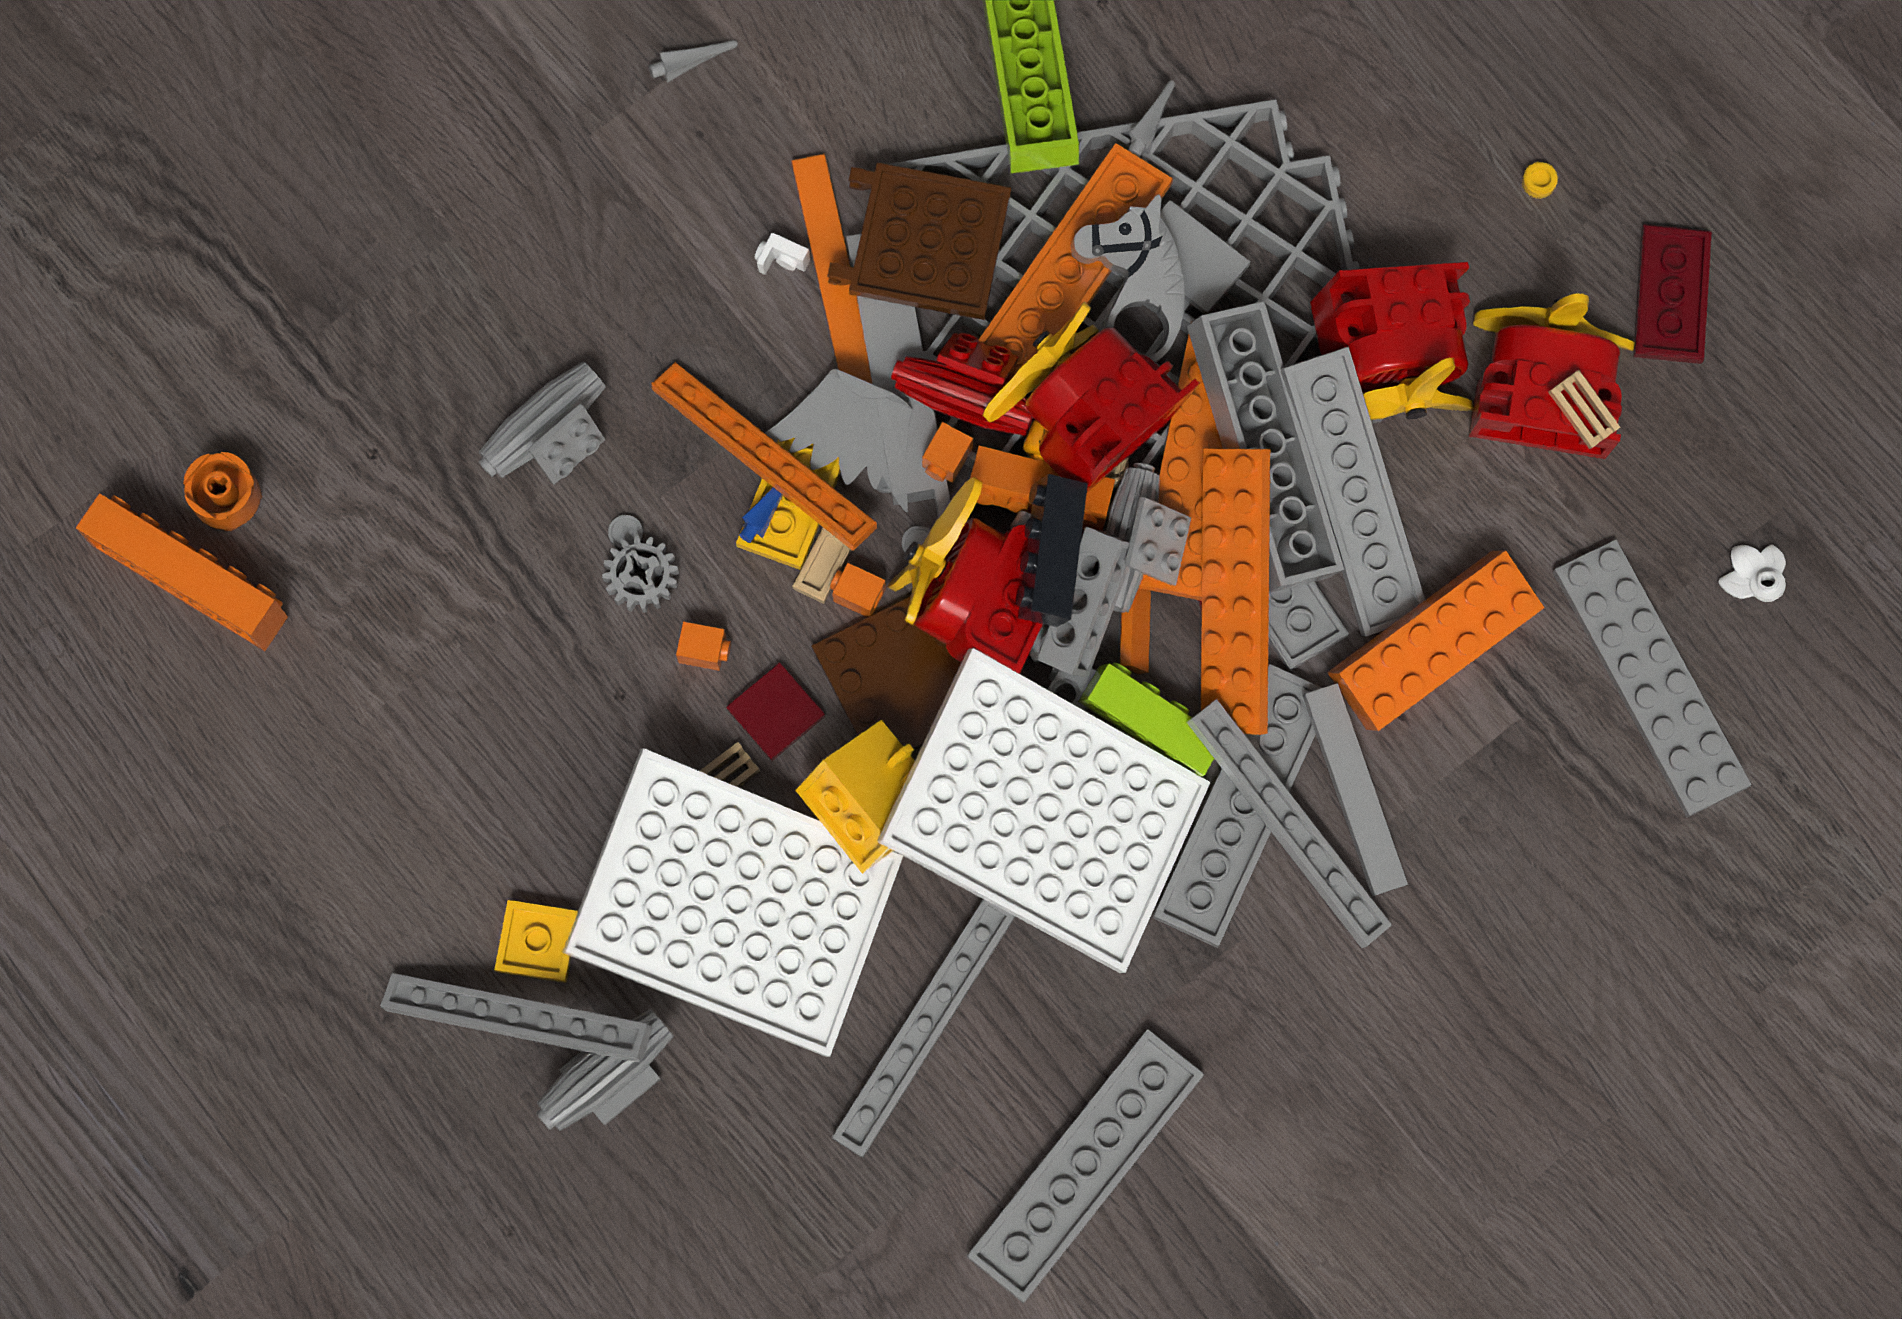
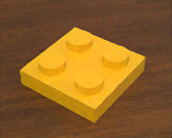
(535, 941)

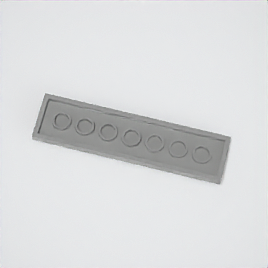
(1354, 489)
(1651, 678)
(1229, 830)
(1085, 1166)

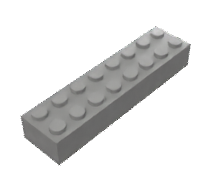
(1255, 412)

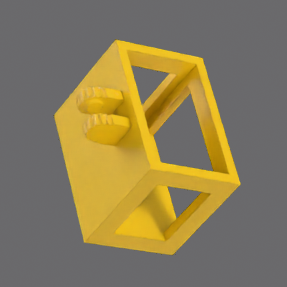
(857, 791)

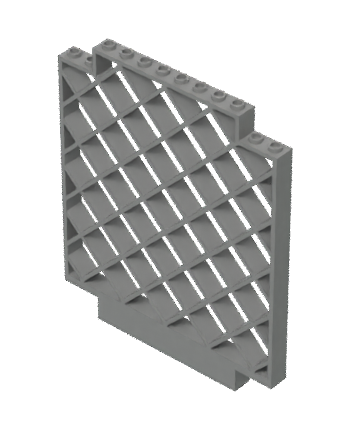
(893, 328)

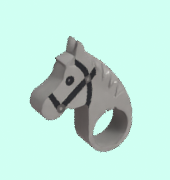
(1147, 258)

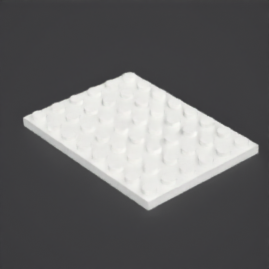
(1044, 811)
(731, 904)

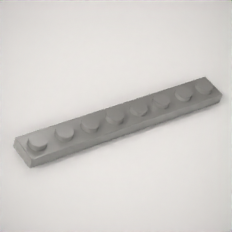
(1289, 824)
(517, 1017)
(923, 1028)

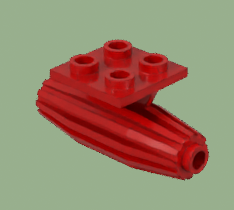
(964, 382)

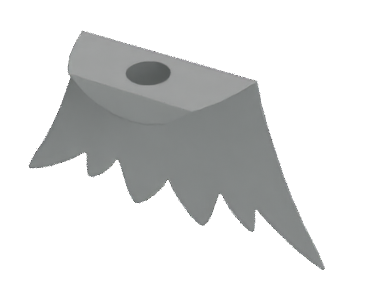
(845, 424)

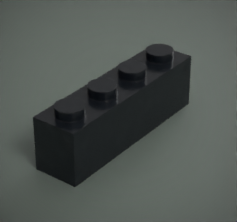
(1051, 550)

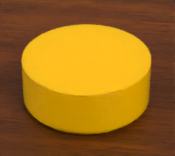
(1539, 180)

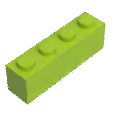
(1146, 716)

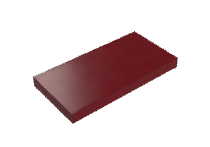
(1672, 294)

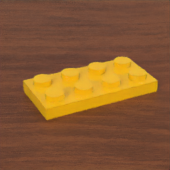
(790, 528)

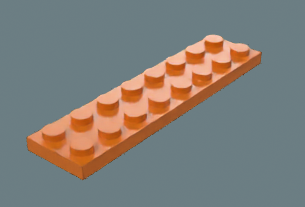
(1055, 280)
(1182, 476)
(1236, 584)

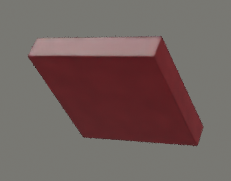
(775, 712)

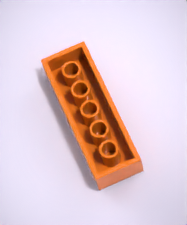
(182, 571)
(1435, 640)

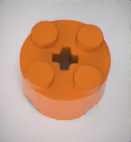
(225, 509)

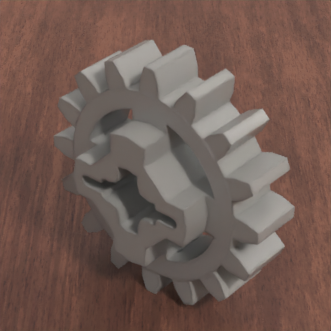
(650, 566)

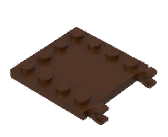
(926, 240)
(888, 674)

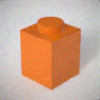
(946, 453)
(857, 590)
(702, 646)

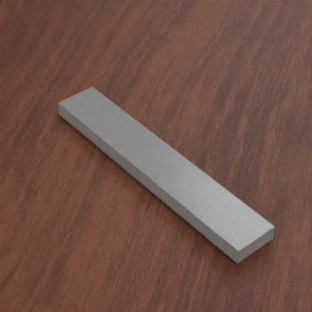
(1355, 790)

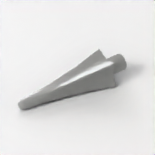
(677, 62)
(1144, 132)

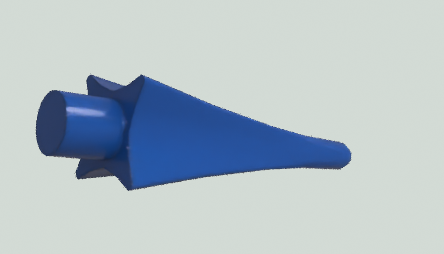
(760, 515)

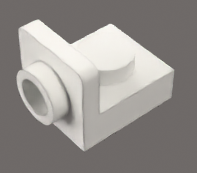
(785, 251)

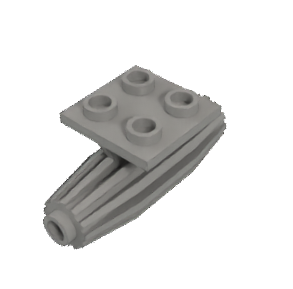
(549, 428)
(1154, 532)
(602, 1082)

